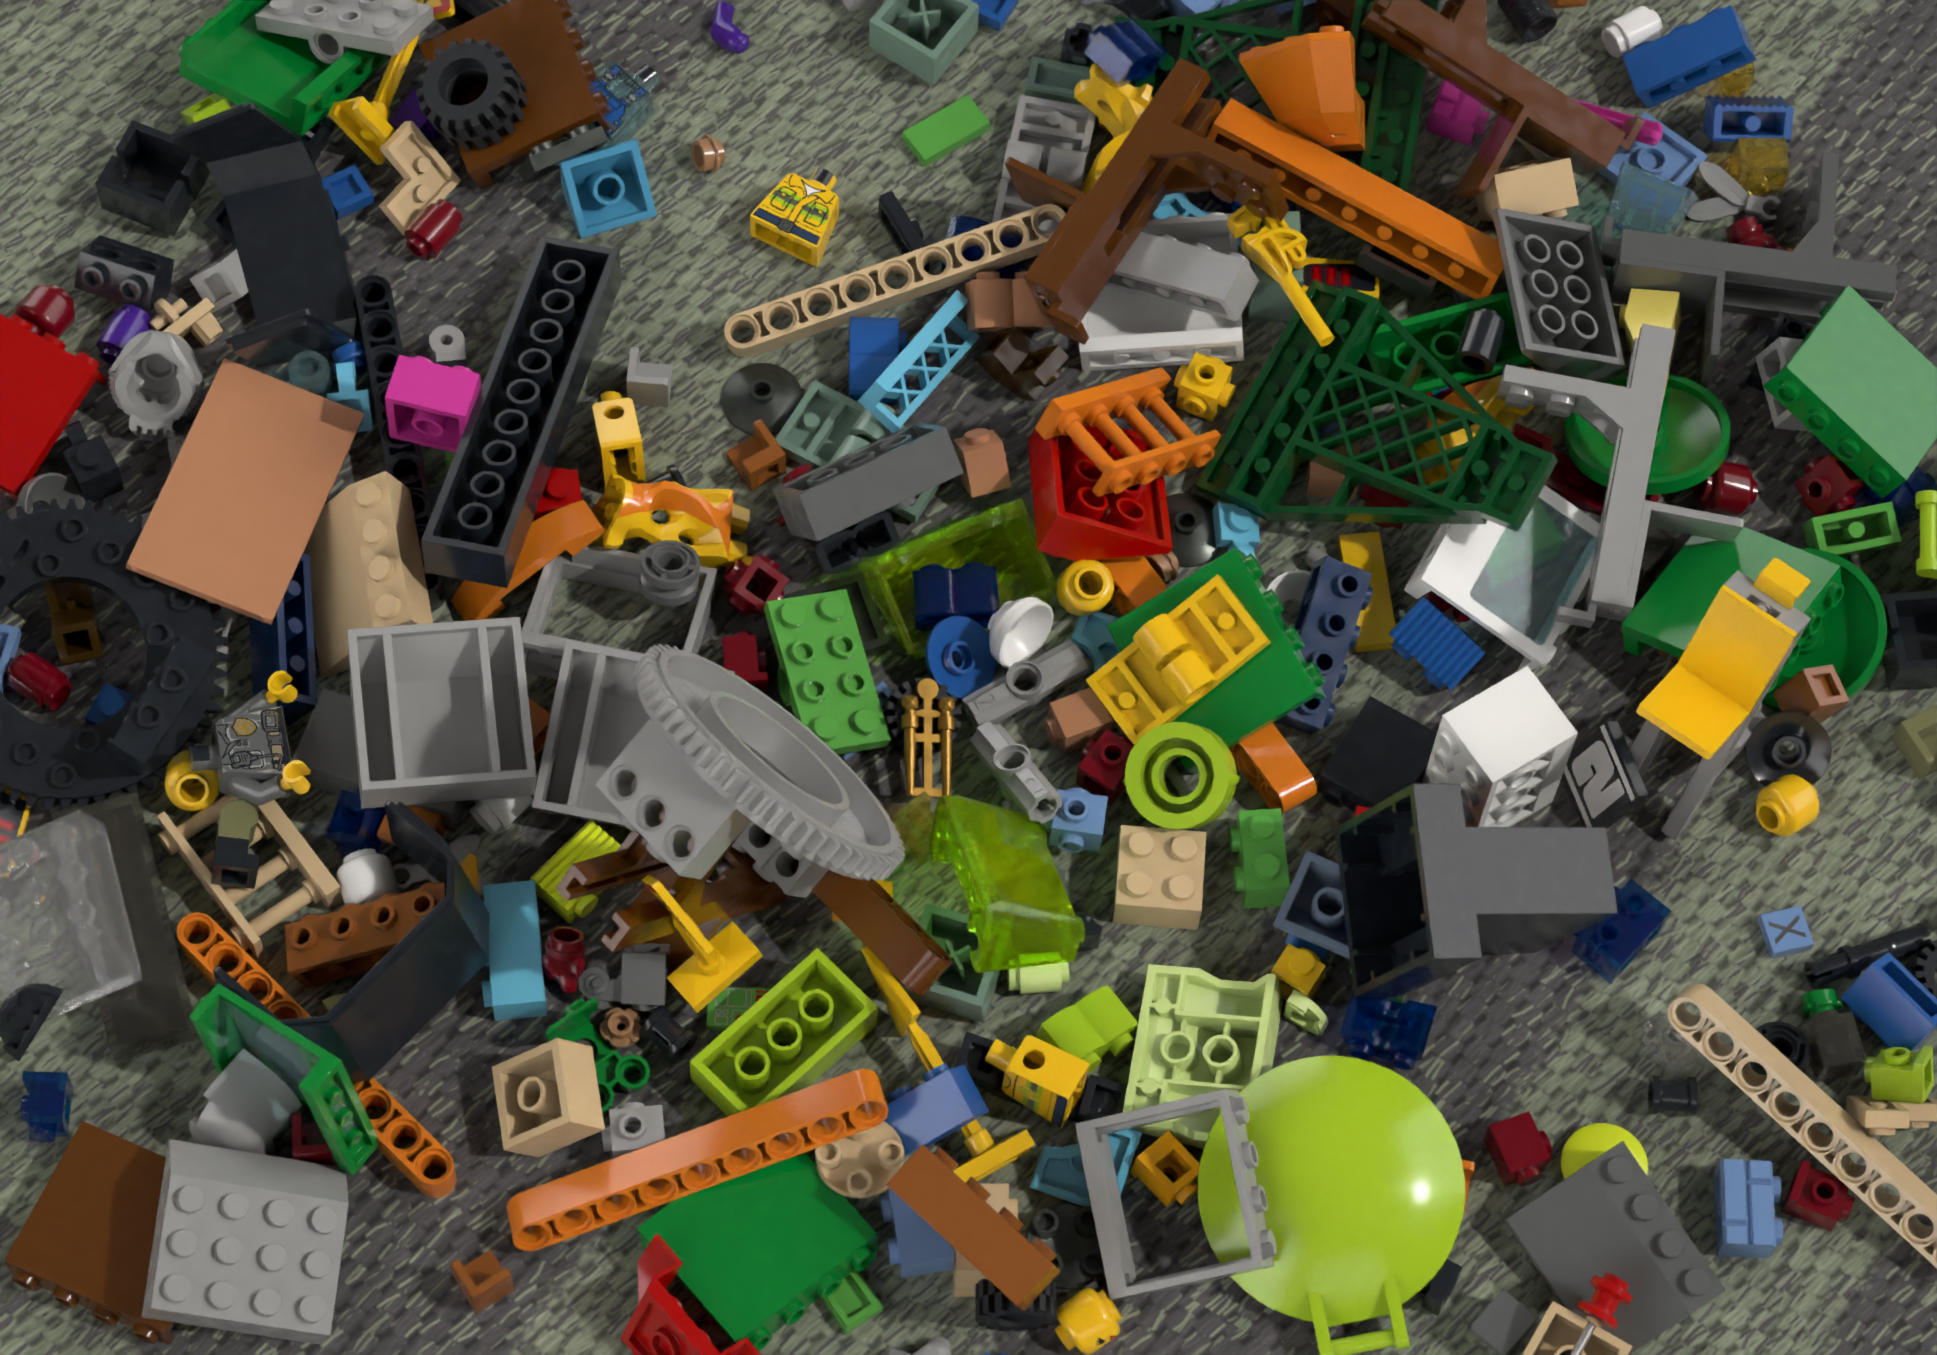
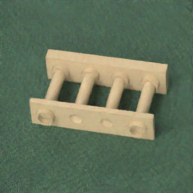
(293, 855)

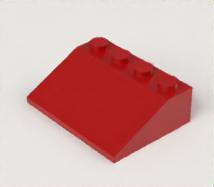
(1088, 527)

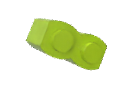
(1091, 1027)

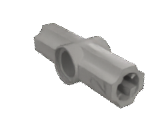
(1046, 672)
(1015, 772)

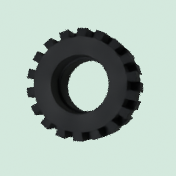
(453, 74)

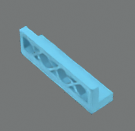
(913, 353)

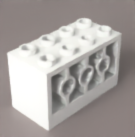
(1503, 751)

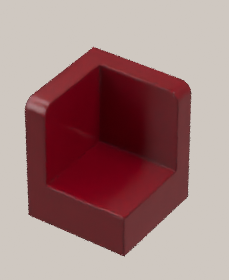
(309, 1142)

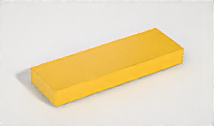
(1377, 620)

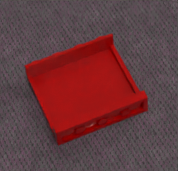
(37, 397)

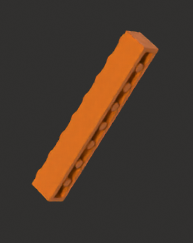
(1364, 202)

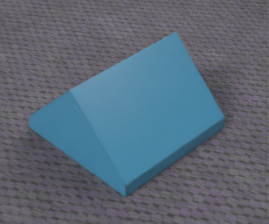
(607, 188)

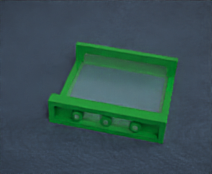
(313, 1074)

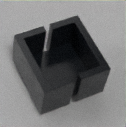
(156, 182)
(1911, 640)

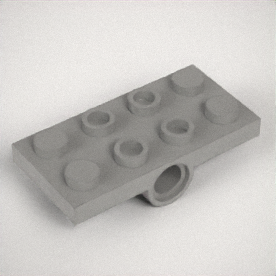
(347, 24)
(1051, 139)

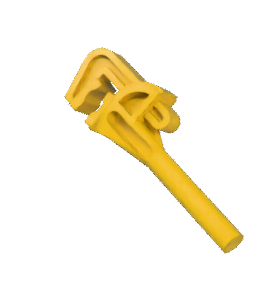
(1276, 251)

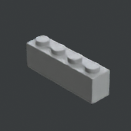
(1186, 275)

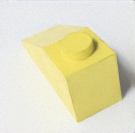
(1650, 308)

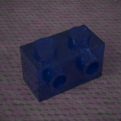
(1619, 939)

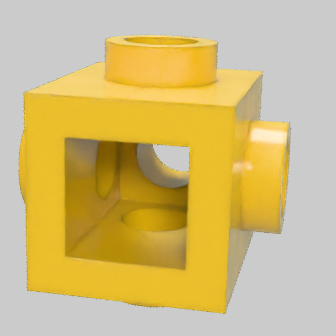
(1204, 386)

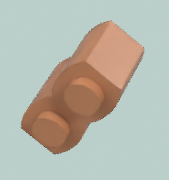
(1002, 304)

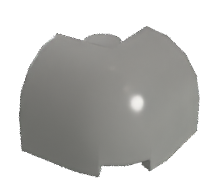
(245, 1108)

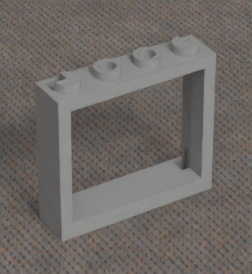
(604, 568)
(1108, 1208)

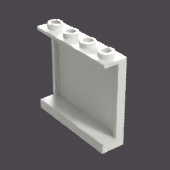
(1148, 332)

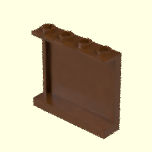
(550, 63)
(96, 1231)

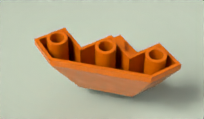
(1312, 86)

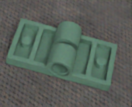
(833, 425)

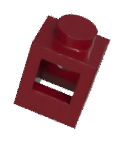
(745, 660)
(1808, 1206)

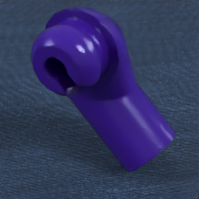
(725, 32)

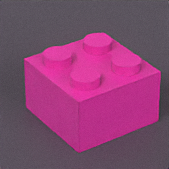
(430, 402)

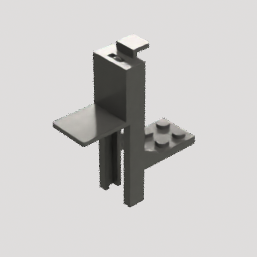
(1747, 278)

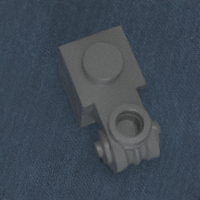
(639, 983)

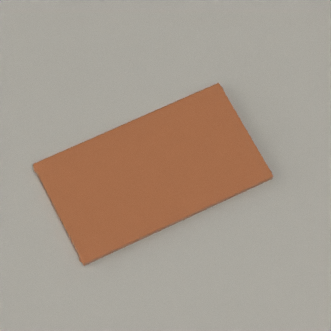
(245, 491)

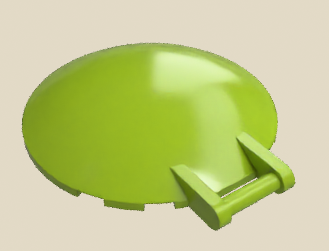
(1355, 1191)

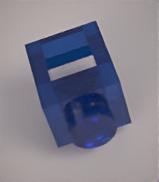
(354, 827)
(47, 1105)

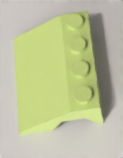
(1198, 1040)

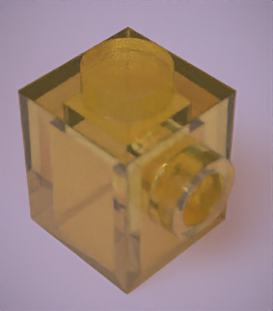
(1759, 164)

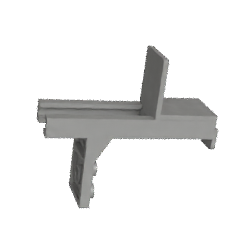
(1630, 422)

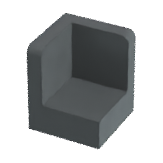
(1503, 1324)

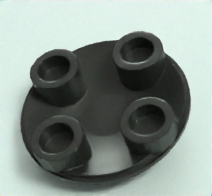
(1073, 1236)

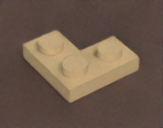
(424, 174)
(1885, 1116)

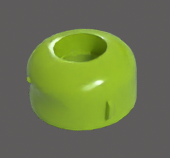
(1148, 769)

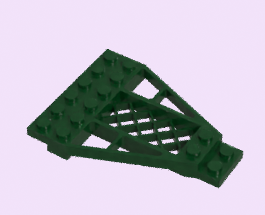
(1384, 77)
(1296, 398)

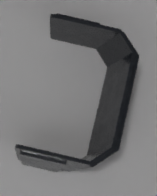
(281, 233)
(414, 975)

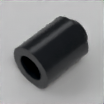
(1480, 341)

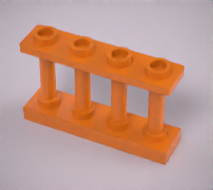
(1125, 400)

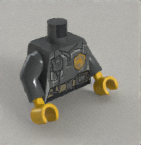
(253, 748)

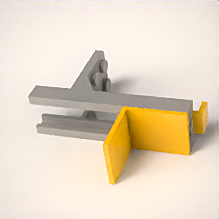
(1722, 678)

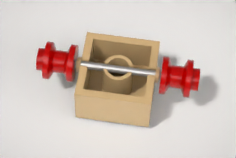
(1569, 1334)

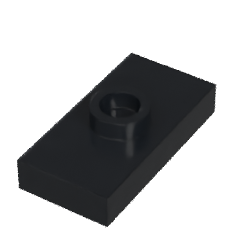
(902, 230)

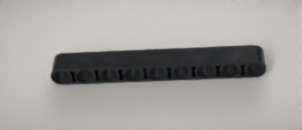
(383, 354)

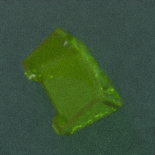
(994, 536)
(1007, 884)

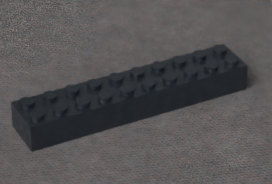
(522, 412)

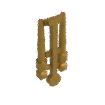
(926, 691)

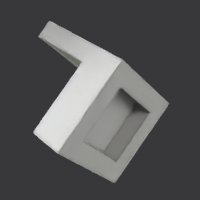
(221, 280)
(648, 382)

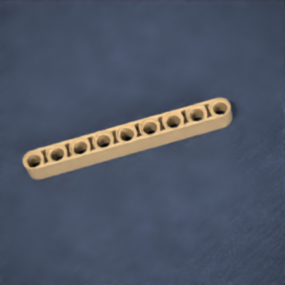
(880, 294)
(1801, 1119)

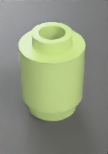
(1038, 978)

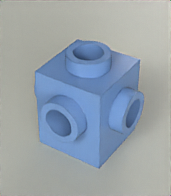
(1078, 821)

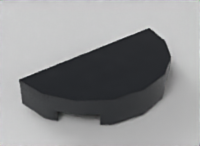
(24, 1015)

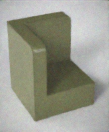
(1918, 741)

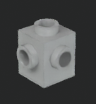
(633, 1128)

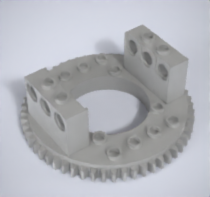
(736, 758)

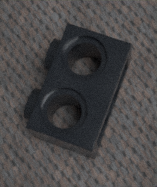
(124, 273)

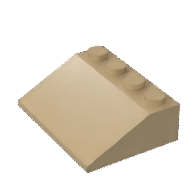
(365, 566)

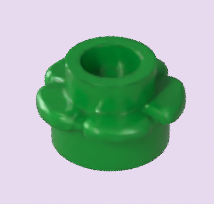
(1819, 1001)

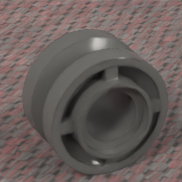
(669, 573)

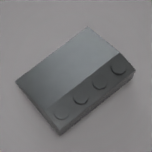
(1559, 295)
(1616, 1224)

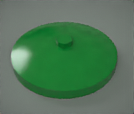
(1688, 442)
(1849, 636)

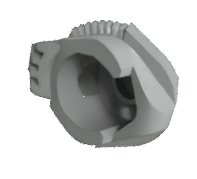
(155, 382)

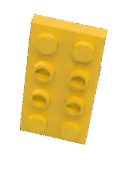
(1178, 659)

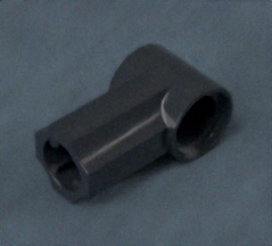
(1075, 45)

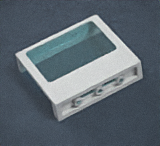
(1511, 577)

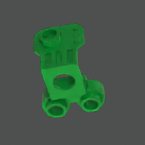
(608, 1064)

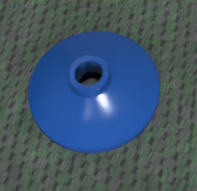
(971, 652)

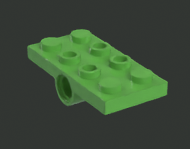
(826, 670)

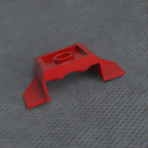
(659, 1320)

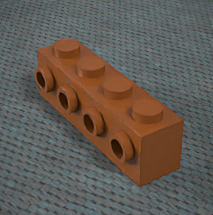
(355, 936)
(973, 1227)

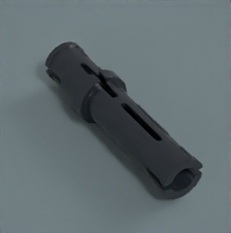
(1851, 960)

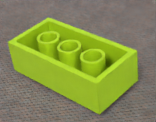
(810, 1011)

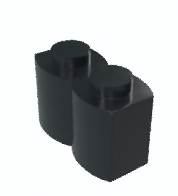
(849, 545)

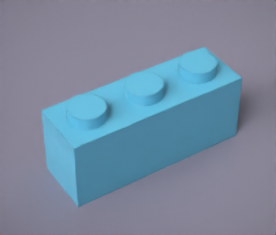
(514, 952)

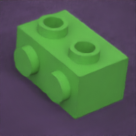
(1261, 858)

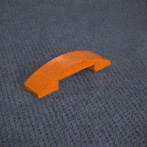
(560, 530)

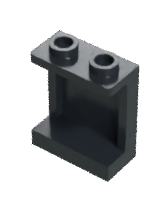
(1376, 757)

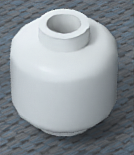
(366, 877)

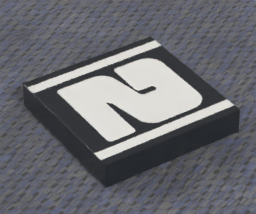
(1603, 777)

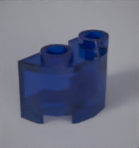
(1387, 1030)

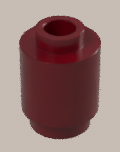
(433, 229)
(39, 681)

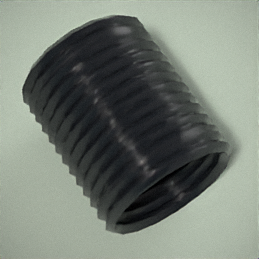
(1530, 17)

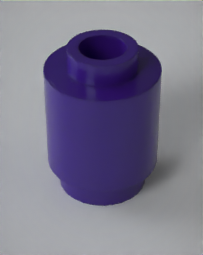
(120, 329)

